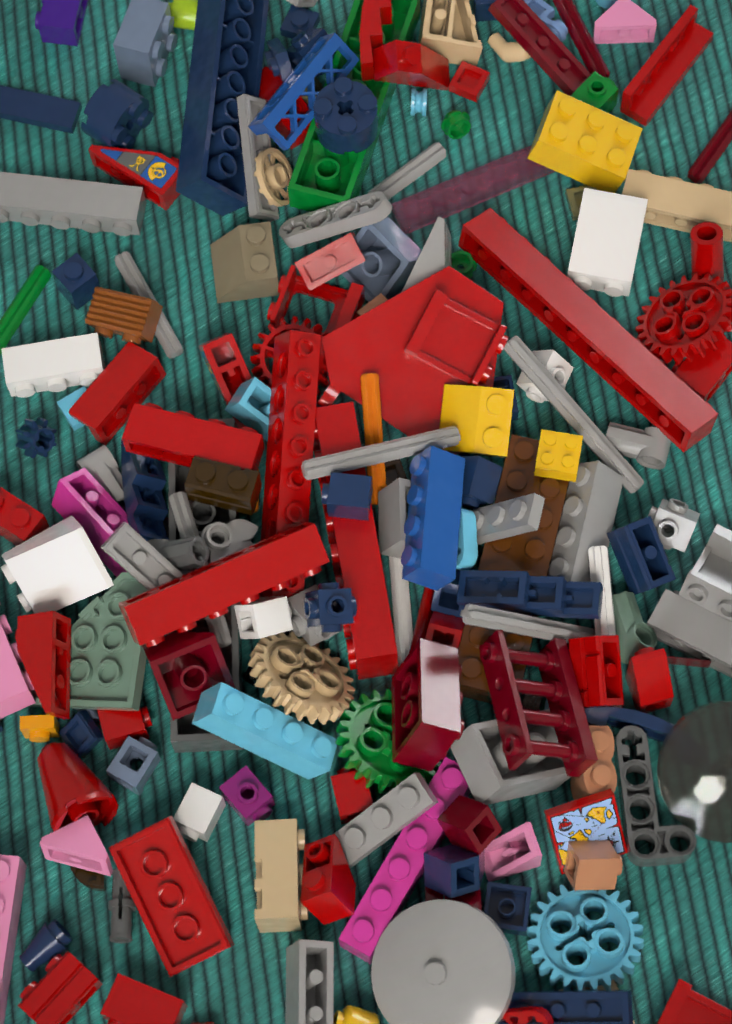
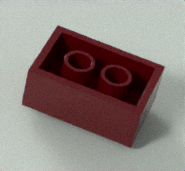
(426, 705)

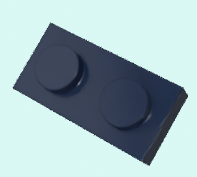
(278, 59)

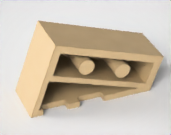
(450, 30)
(279, 875)

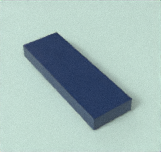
(39, 109)

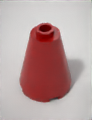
(73, 788)

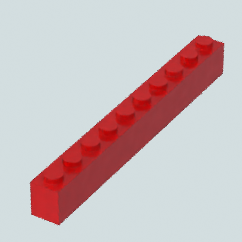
(588, 330)

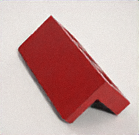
(112, 394)

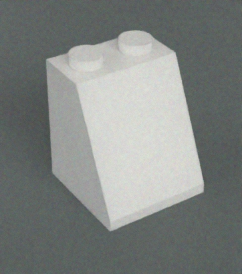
(607, 242)
(56, 568)

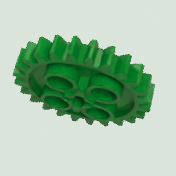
(377, 762)

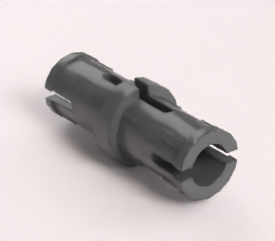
(120, 928)

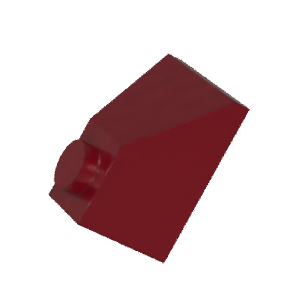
(186, 667)

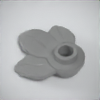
(234, 537)

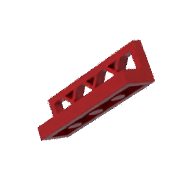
(665, 68)

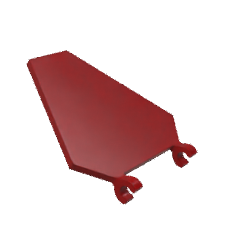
(376, 344)

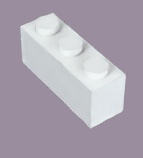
(53, 364)

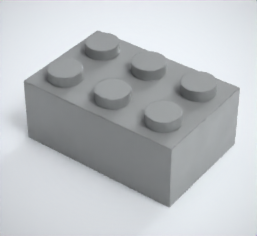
(486, 768)

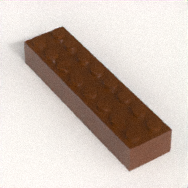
(520, 552)

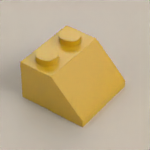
(480, 416)

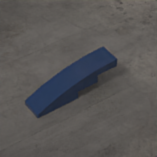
(142, 493)
(530, 594)

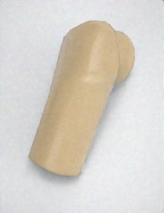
(507, 51)

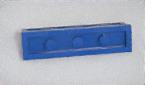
(293, 87)

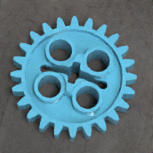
(599, 965)

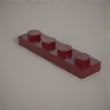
(540, 44)

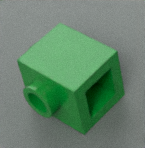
(598, 92)

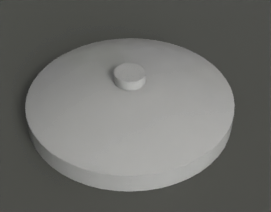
(443, 966)

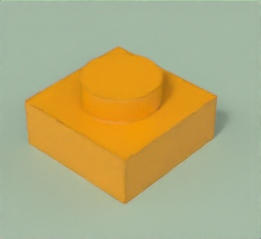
(39, 727)

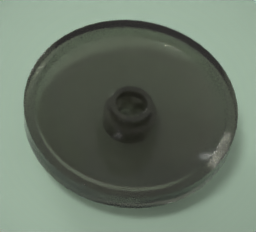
(697, 771)

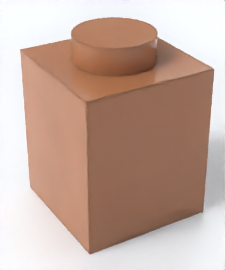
(592, 865)

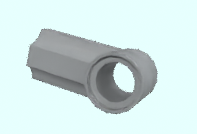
(647, 446)
(106, 471)

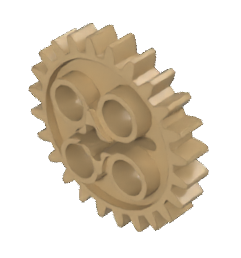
(301, 678)

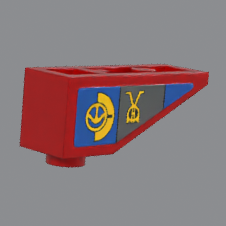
(141, 169)
(225, 366)

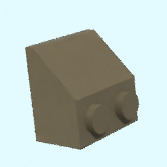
(245, 263)

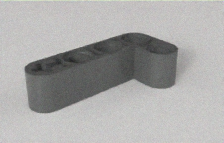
(644, 796)

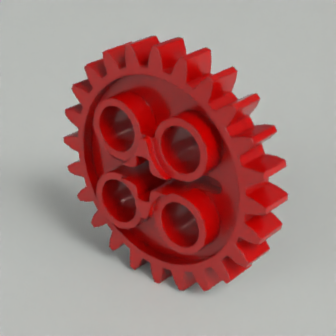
(686, 318)

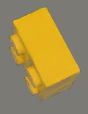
(558, 455)

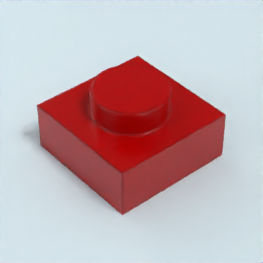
(469, 81)

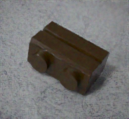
(223, 485)

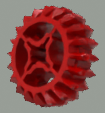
(266, 350)

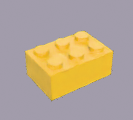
(584, 143)

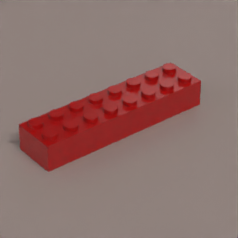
(357, 556)

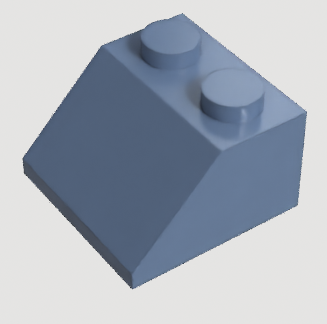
(389, 259)

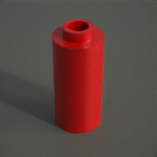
(707, 250)

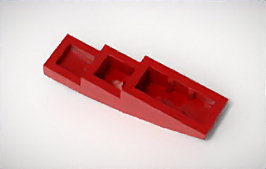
(372, 17)

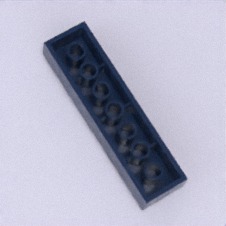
(222, 67)

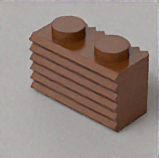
(123, 315)

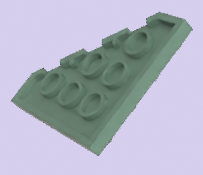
(104, 659)

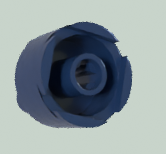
(116, 115)
(346, 116)

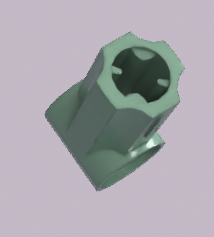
(629, 625)

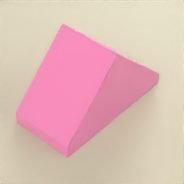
(624, 24)
(77, 847)
(512, 853)

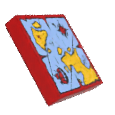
(585, 820)

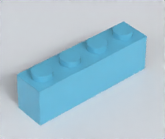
(265, 731)

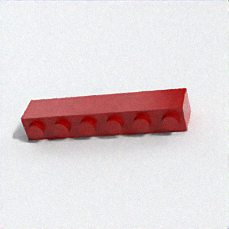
(224, 583)

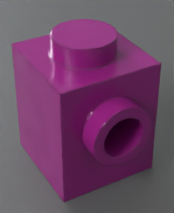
(247, 796)

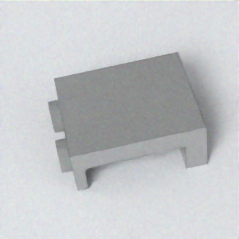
(711, 577)

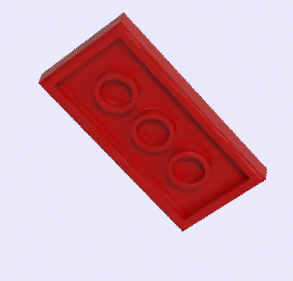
(171, 896)

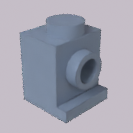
(132, 751)

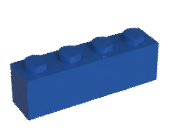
(433, 518)

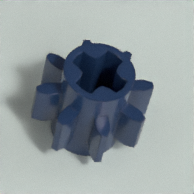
(36, 437)

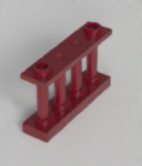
(563, 697)

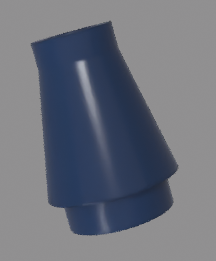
(48, 942)

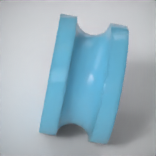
(419, 101)

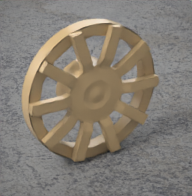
(275, 177)

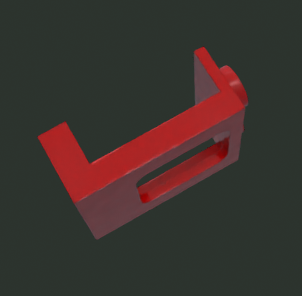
(345, 301)

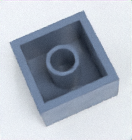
(145, 41)

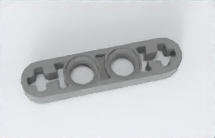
(335, 219)

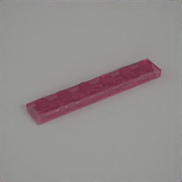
(467, 190)

